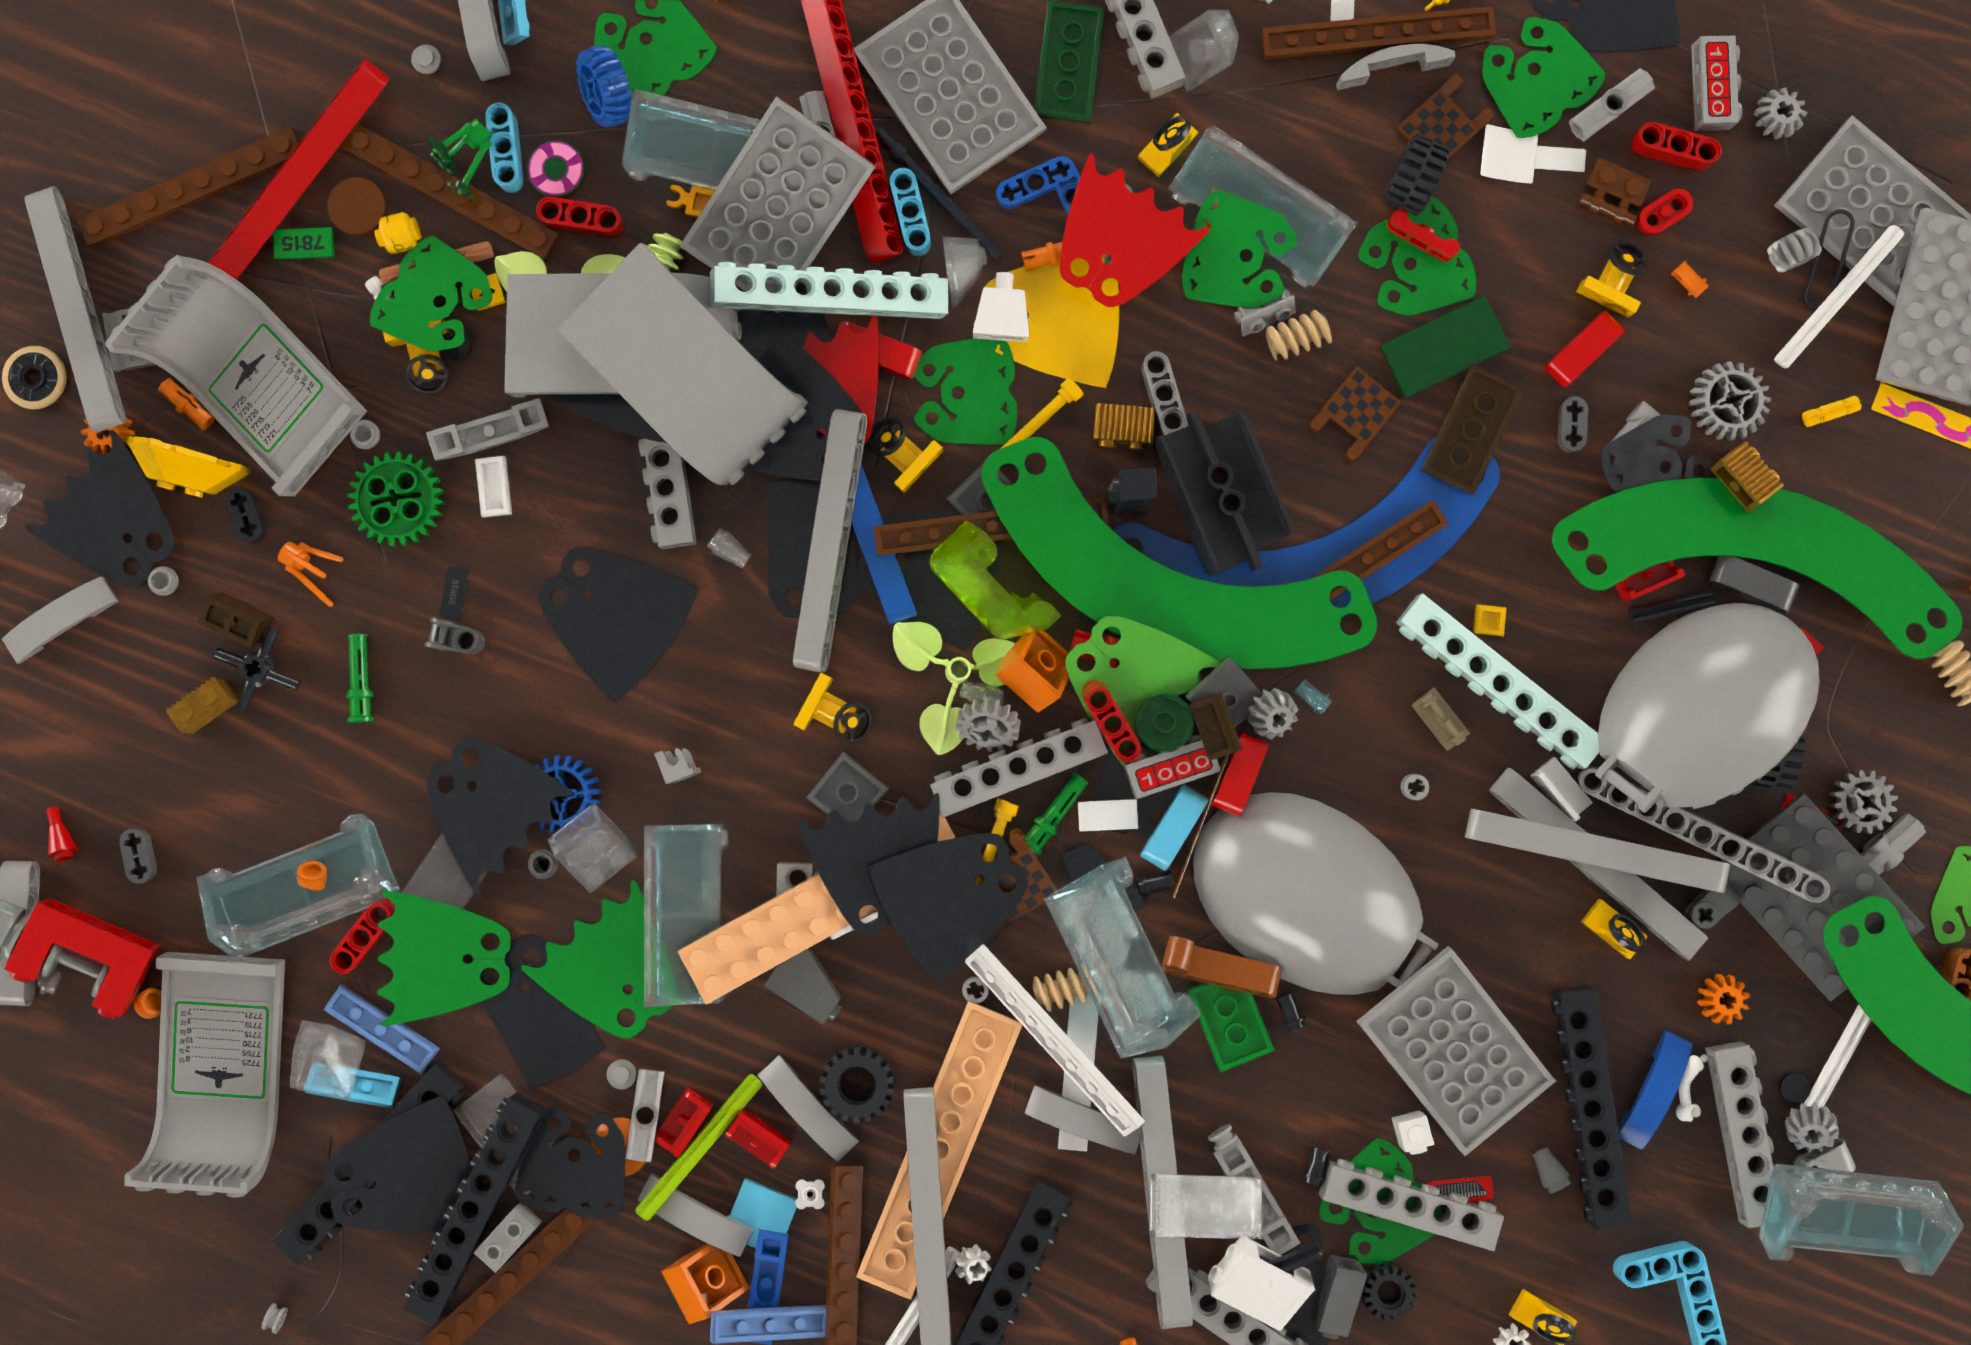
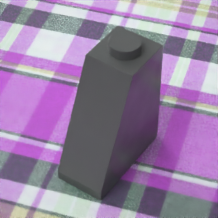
(806, 986)
(1339, 1296)

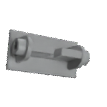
(1256, 319)

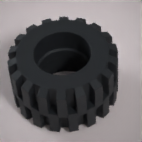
(1417, 174)
(1785, 773)
(852, 1108)

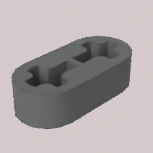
(1565, 424)
(132, 858)

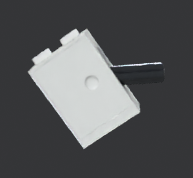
(1263, 1281)

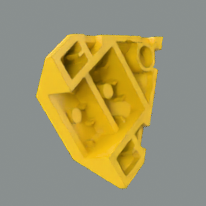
(184, 467)

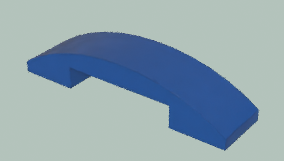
(1657, 1091)
(768, 1271)

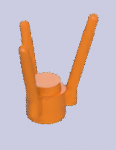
(296, 558)

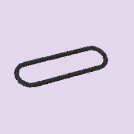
(1842, 260)

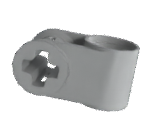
(1832, 1158)

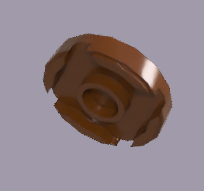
(356, 206)

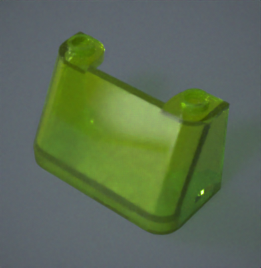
(962, 567)

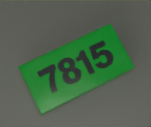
(304, 244)

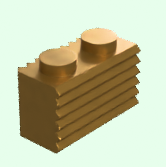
(1123, 426)
(1747, 476)
(203, 705)

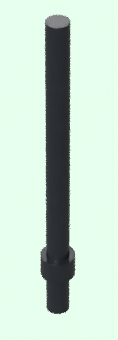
(899, 152)

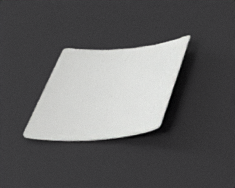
(1508, 156)

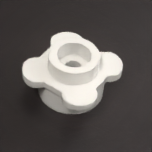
(803, 1188)

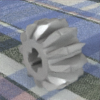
(1780, 102)
(1794, 250)
(1272, 713)
(1812, 1127)

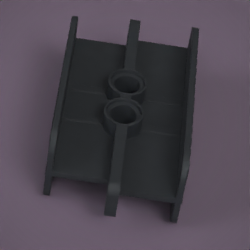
(1218, 534)

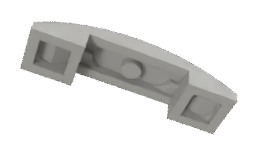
(1429, 57)
(488, 431)
(57, 618)
(807, 1109)
(1078, 1120)
(701, 1220)
(1275, 1227)

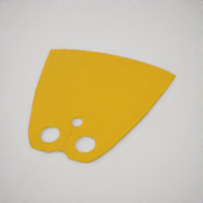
(1066, 325)

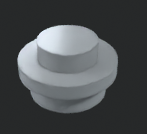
(426, 59)
(365, 434)
(163, 581)
(621, 1074)

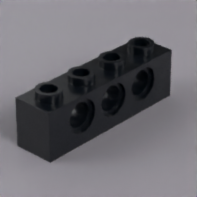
(1132, 491)

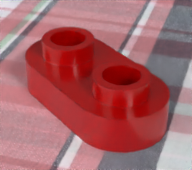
(1663, 212)

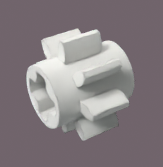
(972, 1264)
(1512, 1333)

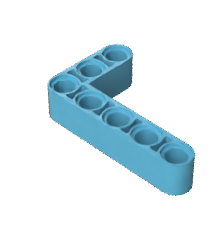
(1685, 1275)

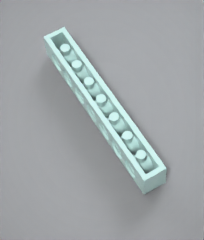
(726, 295)
(1585, 742)

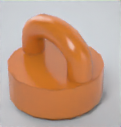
(312, 875)
(148, 1003)

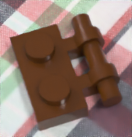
(1617, 184)

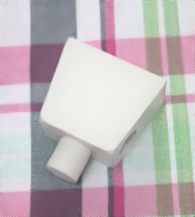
(1002, 312)

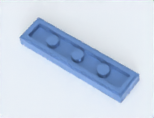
(395, 1039)
(767, 1324)

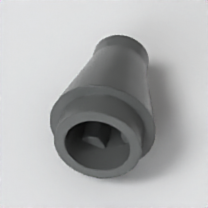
(537, 867)
(1551, 1172)

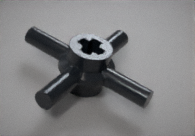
(249, 676)

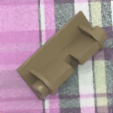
(1440, 719)

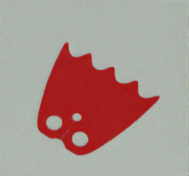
(1129, 229)
(853, 363)

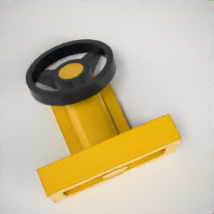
(1167, 144)
(1615, 279)
(424, 363)
(903, 452)
(833, 712)
(1615, 929)
(1544, 1318)

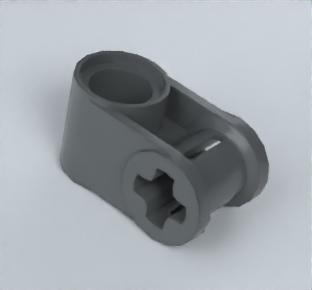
(450, 637)
(1713, 904)

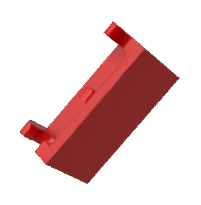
(1648, 580)
(683, 1121)
(758, 1138)

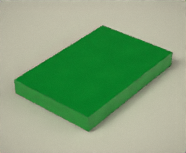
(1231, 1025)

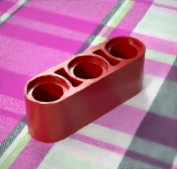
(1688, 141)
(570, 208)
(1584, 349)
(894, 355)
(1114, 734)
(1240, 775)
(353, 941)

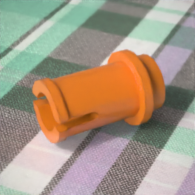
(1690, 279)

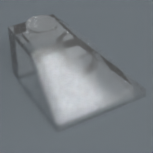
(1205, 46)
(963, 266)
(325, 1059)

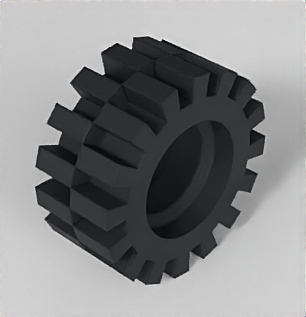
(1400, 1304)

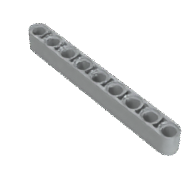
(75, 309)
(830, 540)
(1714, 842)
(1597, 850)
(1623, 887)
(1159, 1158)
(927, 1216)

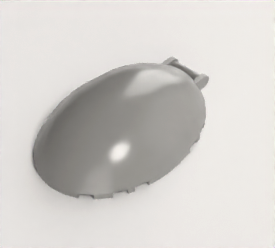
(1708, 706)
(1309, 894)

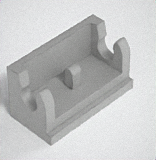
(678, 767)

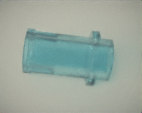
(1313, 697)

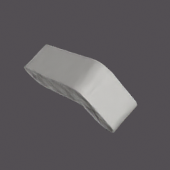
(483, 39)

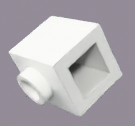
(1413, 1132)

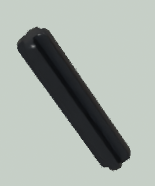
(1672, 606)

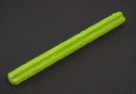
(698, 1147)

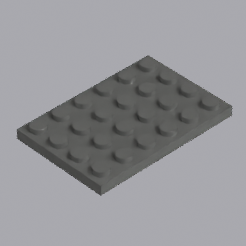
(1796, 924)

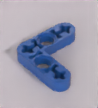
(1060, 184)

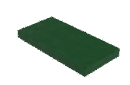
(1069, 61)
(1444, 347)

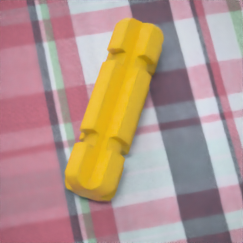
(1831, 411)

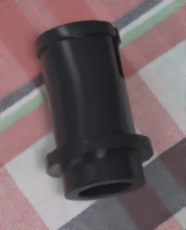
(1155, 883)
(1290, 1012)
(1316, 1166)

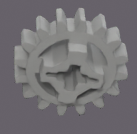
(988, 724)
(1875, 796)

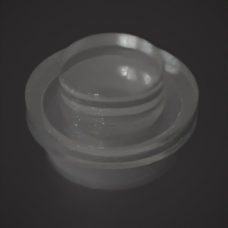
(50, 983)

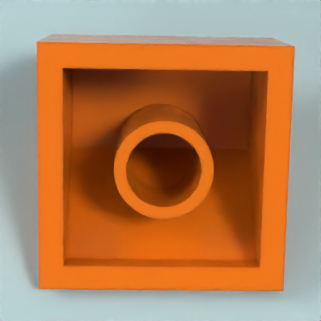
(1035, 669)
(705, 1282)

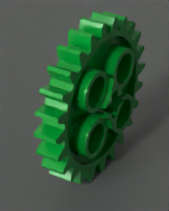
(400, 525)

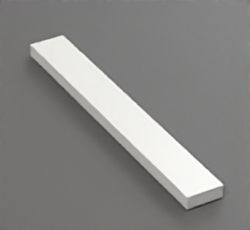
(1054, 1041)

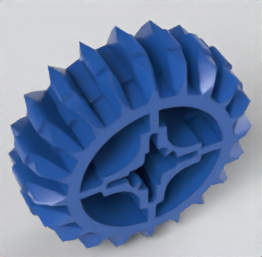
(604, 85)
(586, 792)

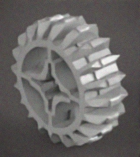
(1727, 390)

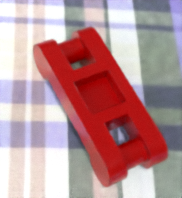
(1422, 237)

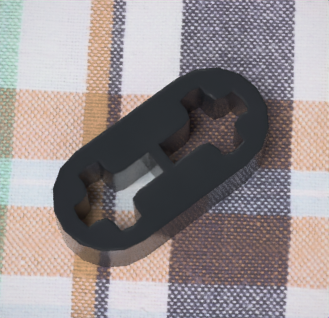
(239, 517)

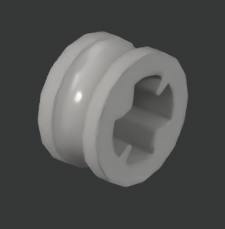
(1412, 778)
(971, 997)
(1222, 1137)
(274, 1318)

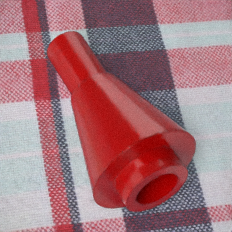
(60, 842)

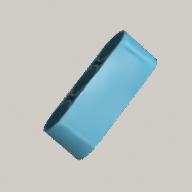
(512, 159)
(910, 198)
(1174, 827)

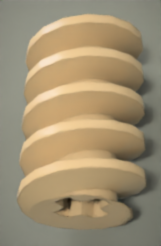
(1298, 334)
(1957, 668)
(1059, 989)

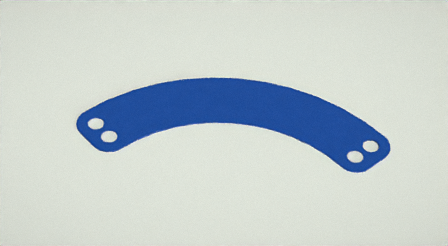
(1306, 560)

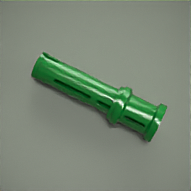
(359, 698)
(1046, 825)

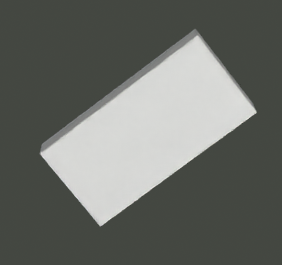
(493, 486)
(1107, 815)

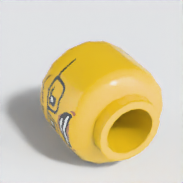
(398, 233)

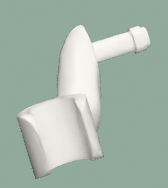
(1686, 1110)

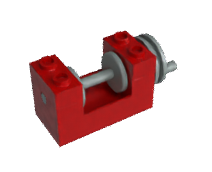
(37, 943)

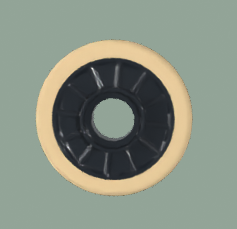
(16, 374)

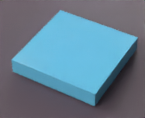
(763, 1209)

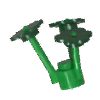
(474, 135)

